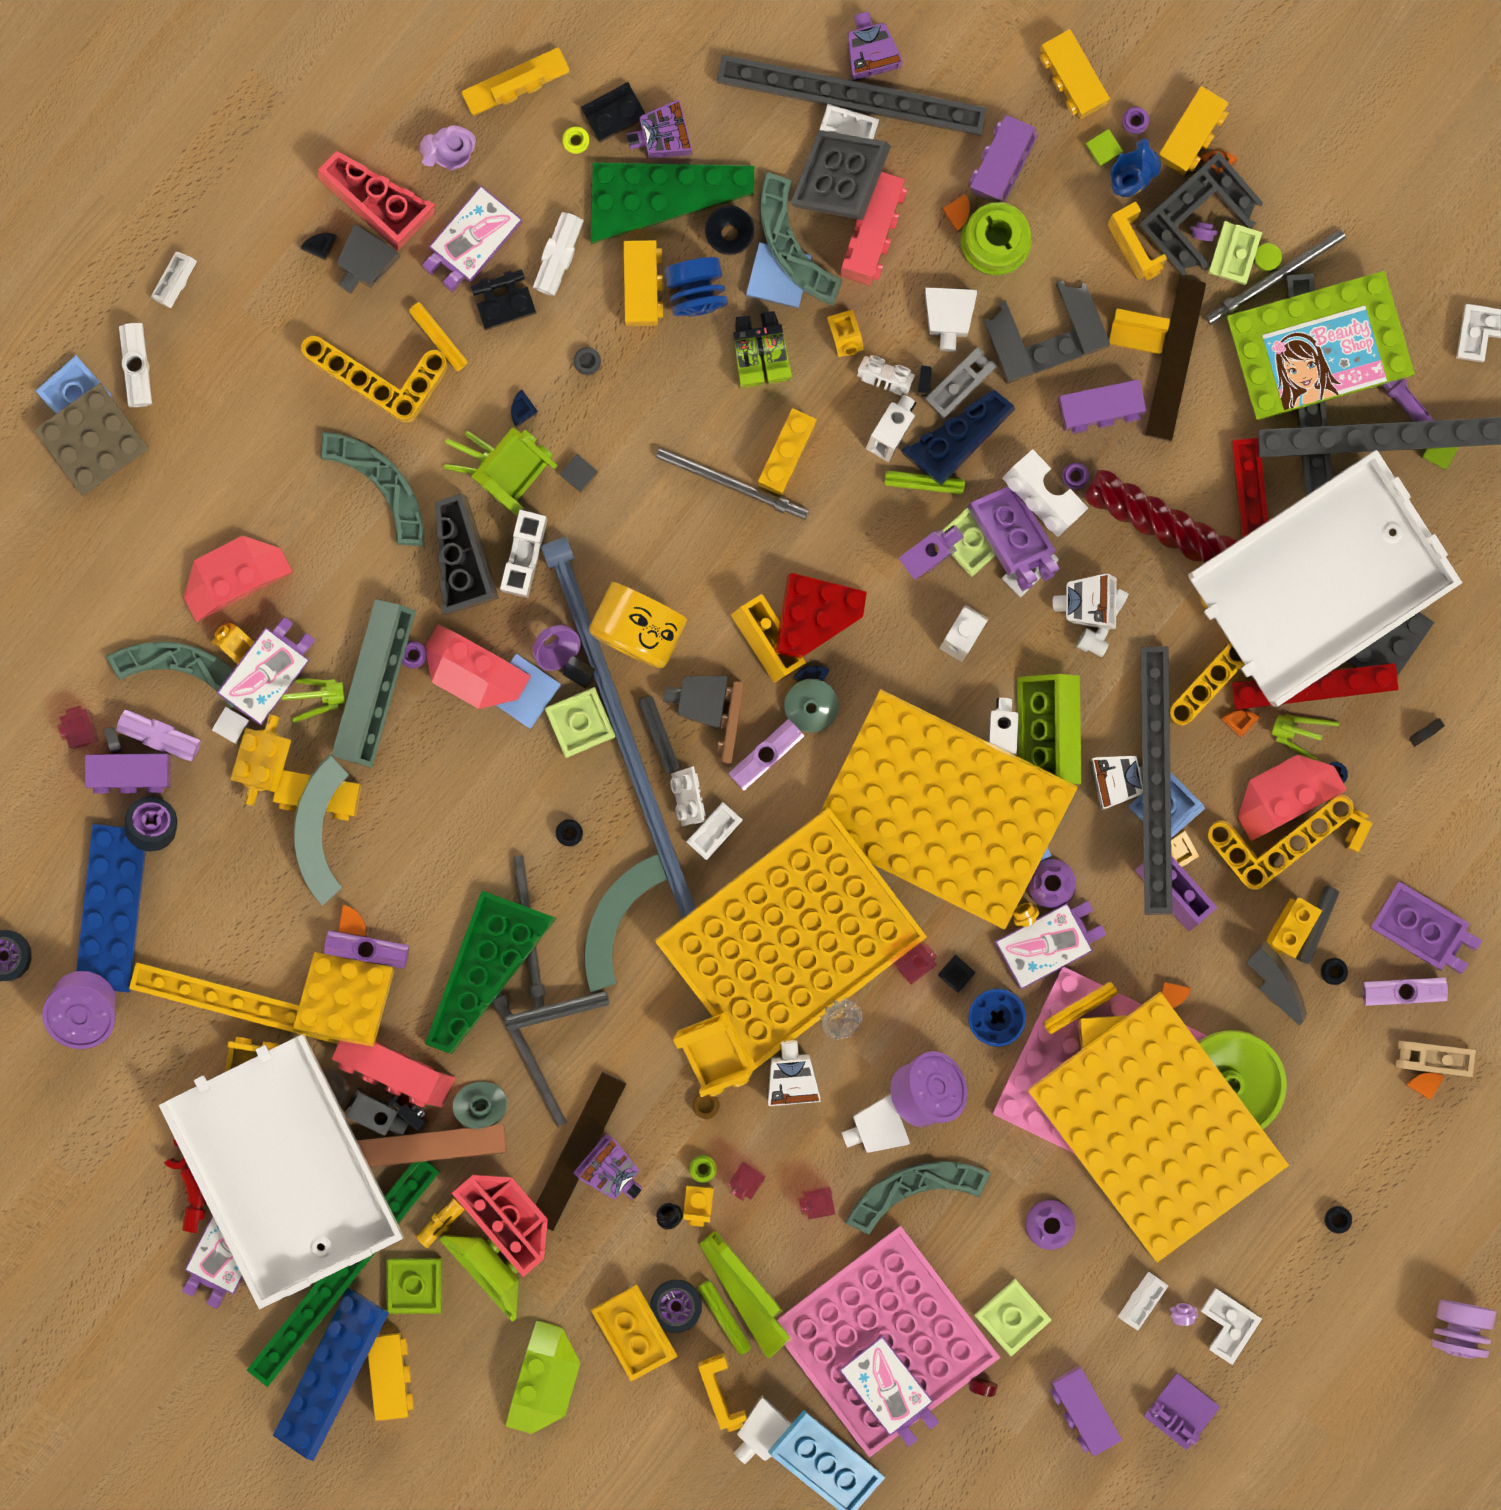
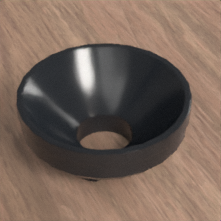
(733, 217)

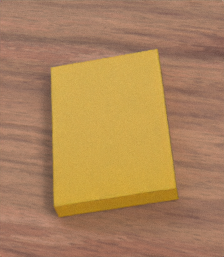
(633, 1333)

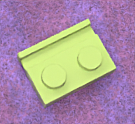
(1235, 253)

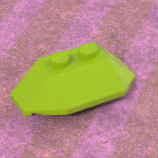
(488, 1268)
(544, 1380)

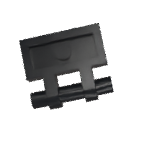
(506, 307)

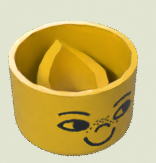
(637, 626)

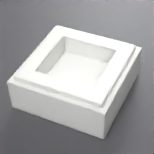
(230, 725)

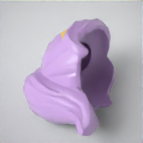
(448, 147)

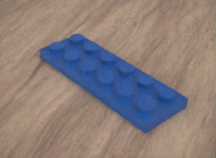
(111, 907)
(330, 1374)

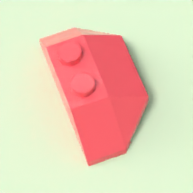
(232, 575)
(472, 670)
(1287, 793)
(506, 1218)

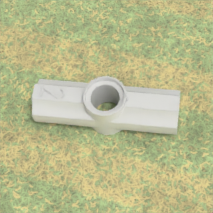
(558, 254)
(134, 348)

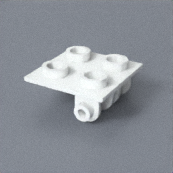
(876, 368)
(689, 806)

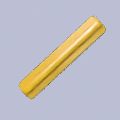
(438, 337)
(1080, 1007)

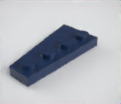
(953, 443)

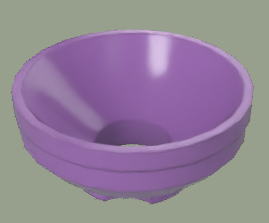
(558, 653)
(1047, 898)
(1037, 1217)

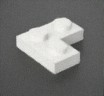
(1476, 327)
(1237, 1325)

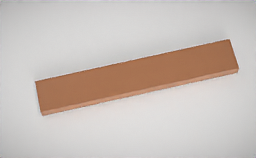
(434, 1146)

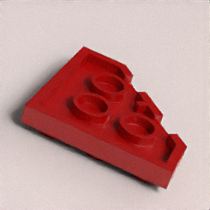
(815, 613)

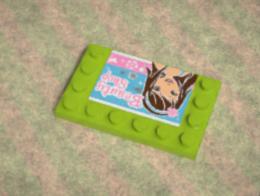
(1320, 345)

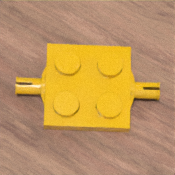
(260, 760)

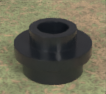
(569, 823)
(1342, 968)
(669, 1216)
(1346, 1222)

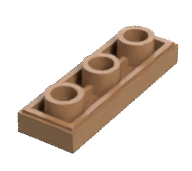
(730, 722)

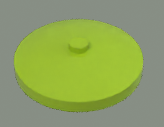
(1250, 1070)

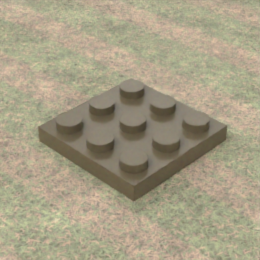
(91, 439)

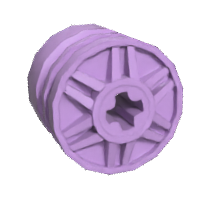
(1463, 1329)

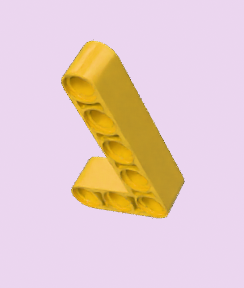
(374, 382)
(1205, 681)
(1283, 846)

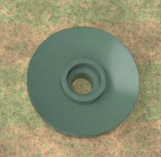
(814, 692)
(476, 1097)

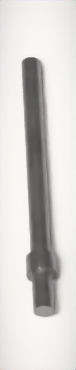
(1232, 304)
(780, 503)
(537, 989)
(501, 1004)

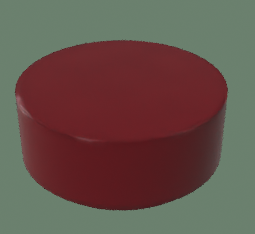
(983, 1387)

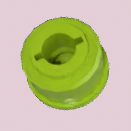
(996, 239)

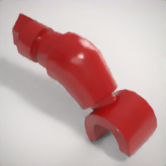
(195, 1210)

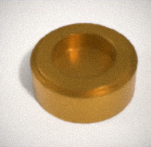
(705, 1106)

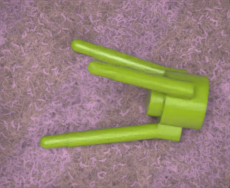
(482, 457)
(331, 694)
(1286, 728)

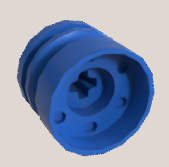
(695, 281)
(997, 1033)

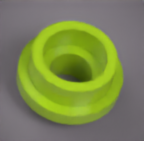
(712, 1168)

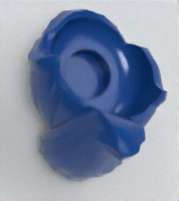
(1135, 170)

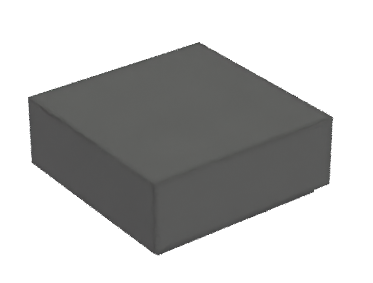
(578, 473)

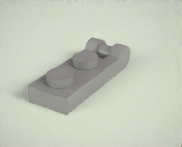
(960, 383)

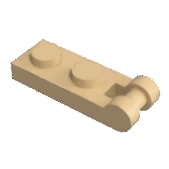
(1437, 1059)

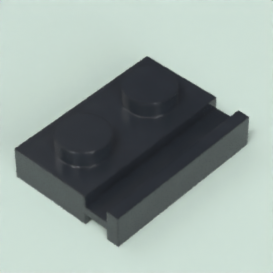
(613, 112)
(412, 1113)

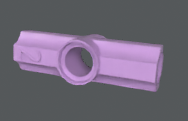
(158, 735)
(779, 742)
(1421, 991)

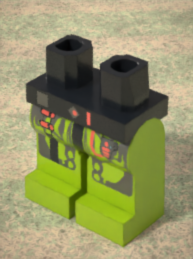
(759, 343)

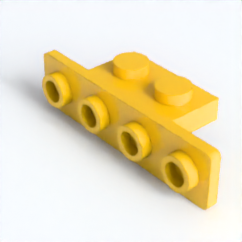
(516, 81)

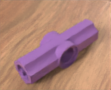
(349, 947)

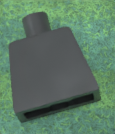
(364, 259)
(699, 698)
(363, 1108)

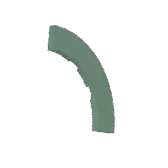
(785, 246)
(386, 477)
(170, 657)
(308, 828)
(609, 915)
(913, 1181)

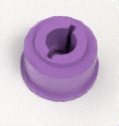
(80, 1010)
(929, 1090)

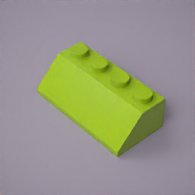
(1050, 724)

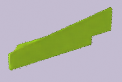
(747, 1294)

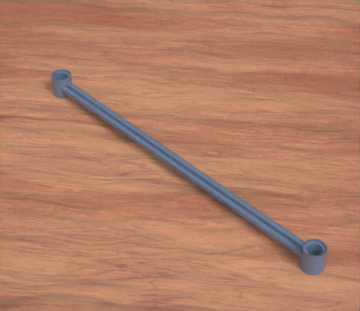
(558, 555)

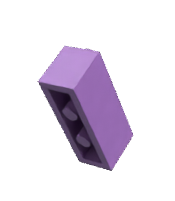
(1003, 160)
(1102, 406)
(128, 772)
(1188, 899)
(1084, 1411)

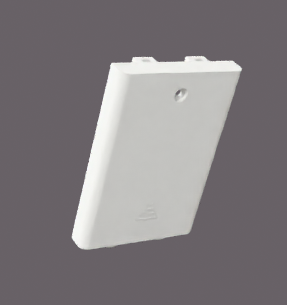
(1324, 579)
(281, 1171)

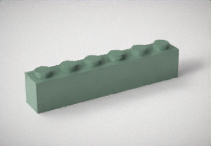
(373, 683)

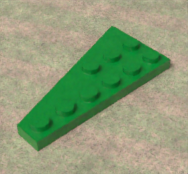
(649, 194)
(490, 954)

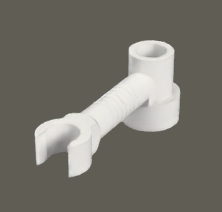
(1094, 641)

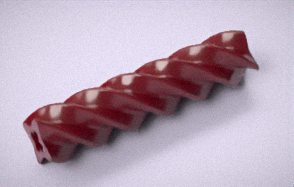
(1154, 517)

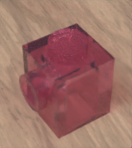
(78, 728)
(916, 963)
(745, 1181)
(817, 1202)

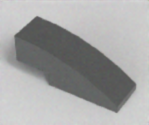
(1278, 981)

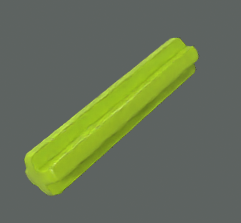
(923, 482)
(724, 1317)

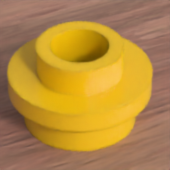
(1025, 915)

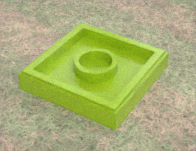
(414, 1285)

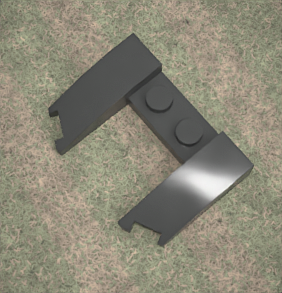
(1161, 223)
(1020, 362)

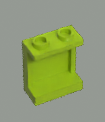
(513, 468)

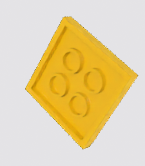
(343, 999)

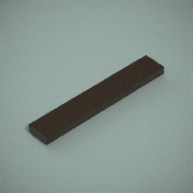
(1175, 359)
(578, 1147)

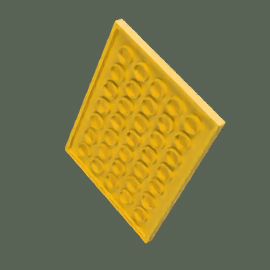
(947, 808)
(791, 936)
(1158, 1127)

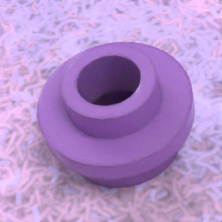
(1135, 112)
(1203, 231)
(1075, 467)
(413, 645)

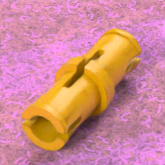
(440, 1223)

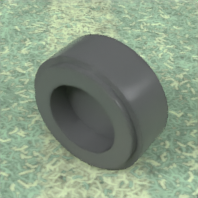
(587, 361)
(112, 740)

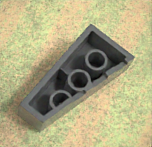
(462, 559)

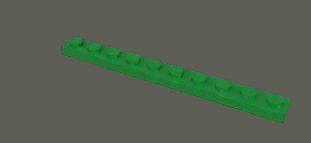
(330, 1288)

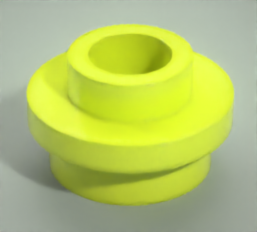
(572, 132)

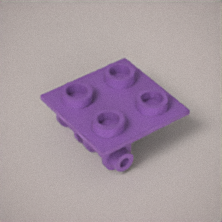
(1182, 1411)

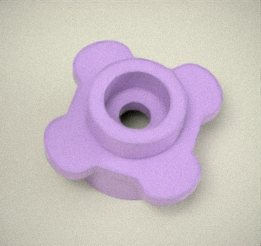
(1183, 1314)

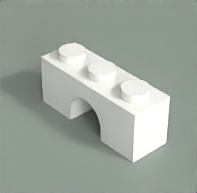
(1055, 511)
(524, 554)

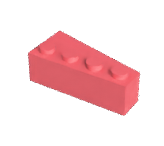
(383, 205)
(871, 233)
(395, 1071)

